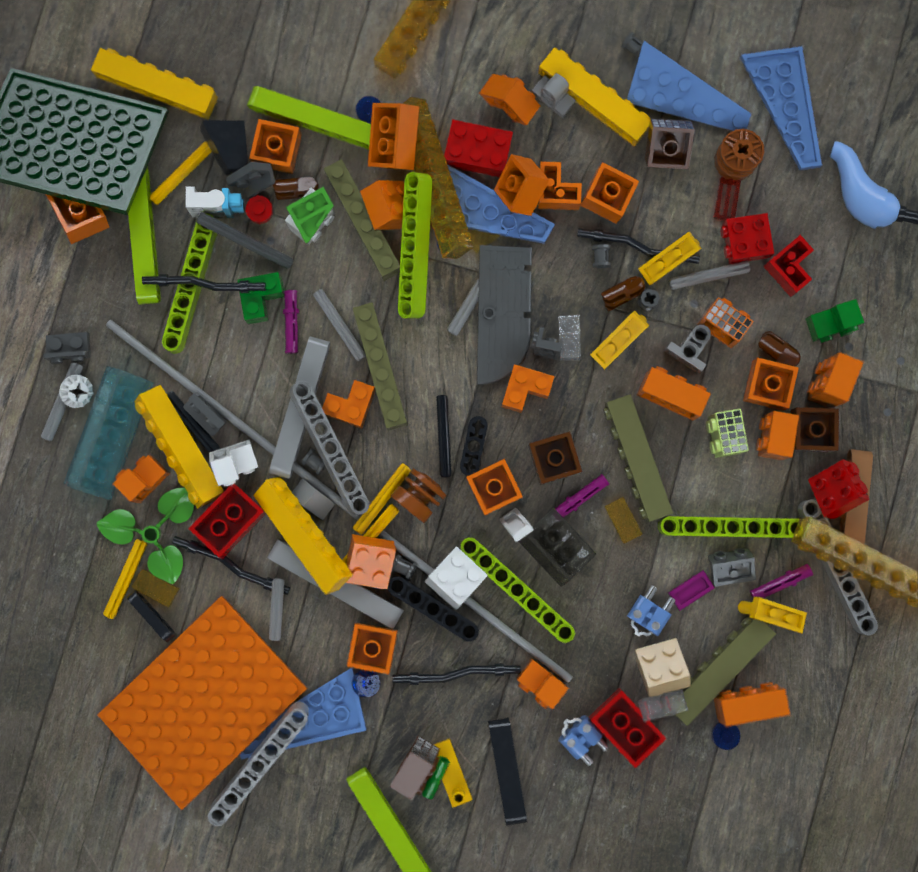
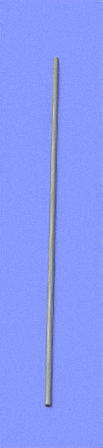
(332, 495)

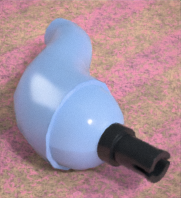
(863, 197)

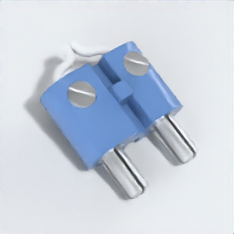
(649, 614)
(581, 737)

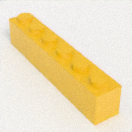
(154, 83)
(596, 97)
(178, 446)
(302, 535)

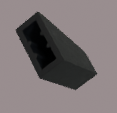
(227, 143)

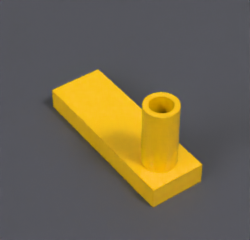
(670, 258)
(620, 339)
(774, 614)
(453, 778)

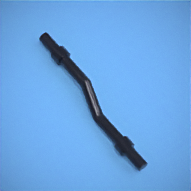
(598, 235)
(165, 280)
(194, 547)
(415, 678)

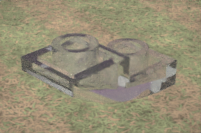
(569, 337)
(662, 705)

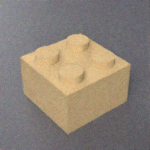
(662, 667)

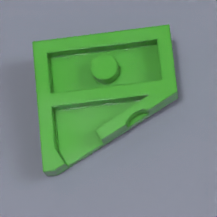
(310, 212)

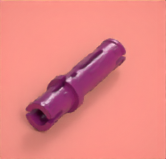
(291, 323)
(588, 491)
(782, 582)

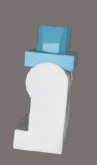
(214, 202)

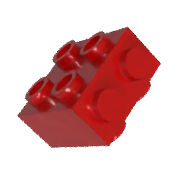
(747, 238)
(838, 489)

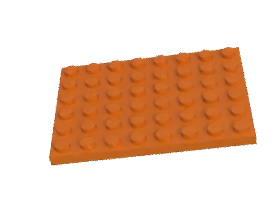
(202, 702)

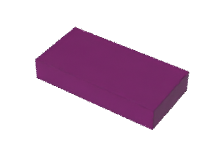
(691, 590)

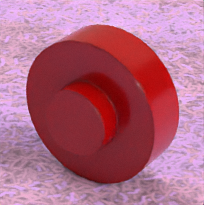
(259, 209)

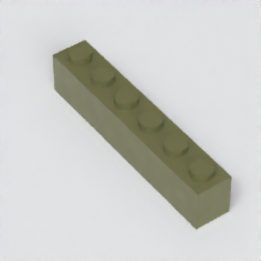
(356, 210)
(380, 366)
(638, 458)
(724, 666)

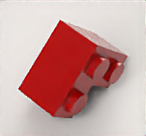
(786, 267)

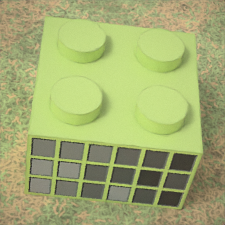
(727, 433)

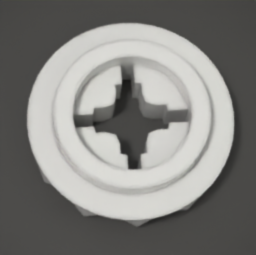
(71, 383)

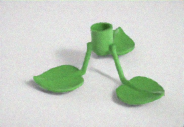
(165, 562)

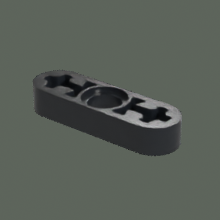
(464, 460)
(152, 617)

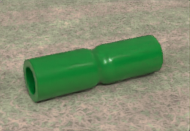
(433, 783)

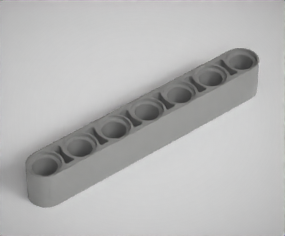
(293, 426)
(329, 437)
(837, 579)
(352, 594)
(253, 772)

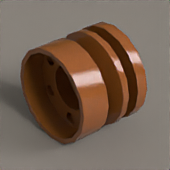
(735, 165)
(419, 495)

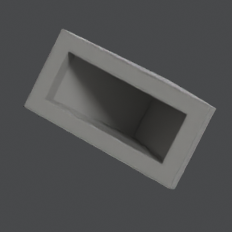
(313, 499)

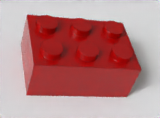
(478, 148)
(227, 521)
(625, 728)

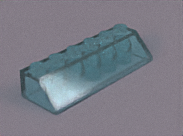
(107, 434)

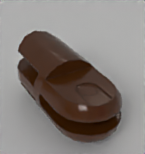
(294, 187)
(623, 292)
(779, 349)

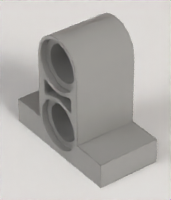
(554, 94)
(695, 345)

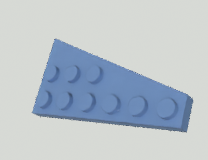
(674, 90)
(785, 91)
(489, 214)
(332, 713)

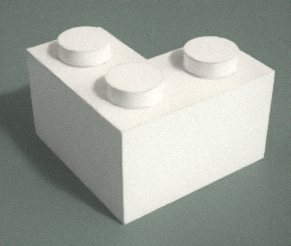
(232, 461)

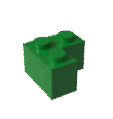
(254, 302)
(840, 319)

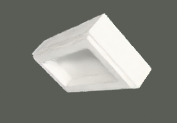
(516, 524)

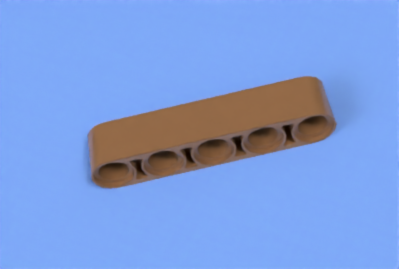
(855, 521)

